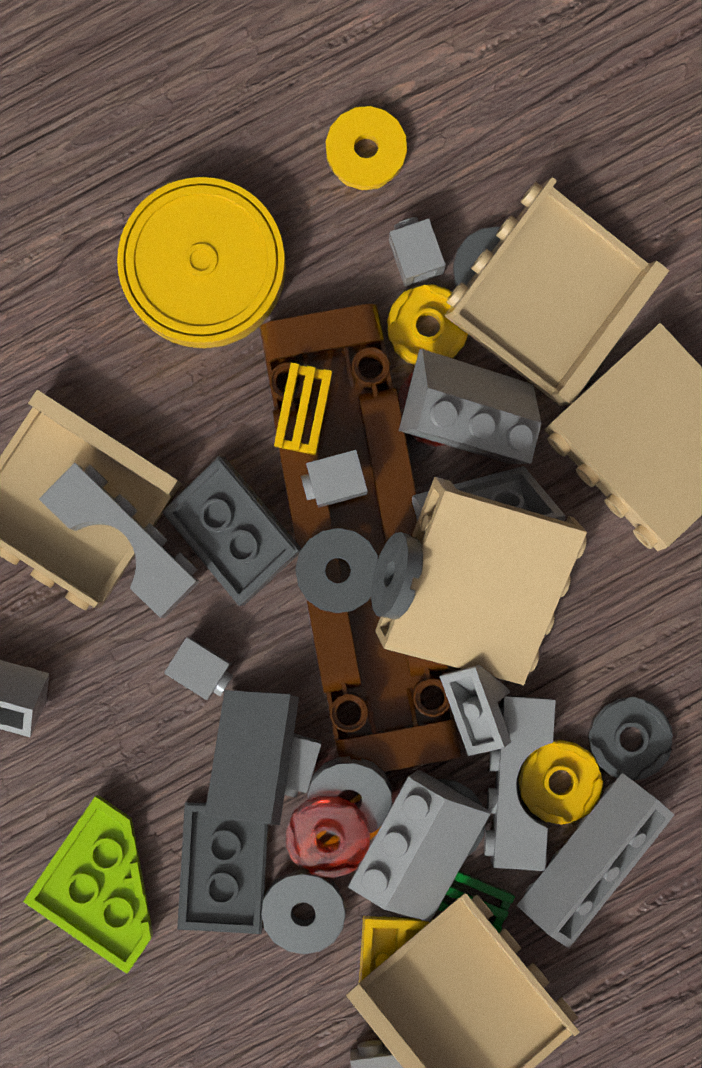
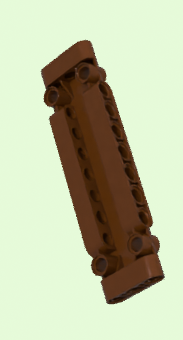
(366, 418)

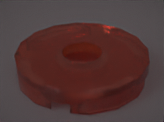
(333, 815)

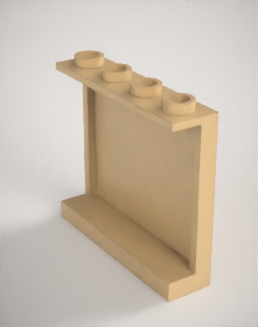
(553, 293)
(641, 438)
(39, 453)
(484, 583)
(463, 997)

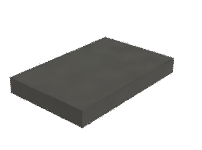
(232, 531)
(252, 756)
(221, 873)

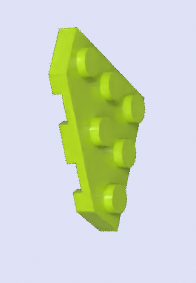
(98, 886)

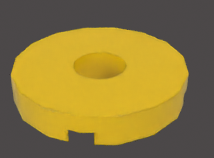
(366, 124)
(406, 312)
(573, 803)

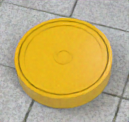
(201, 262)

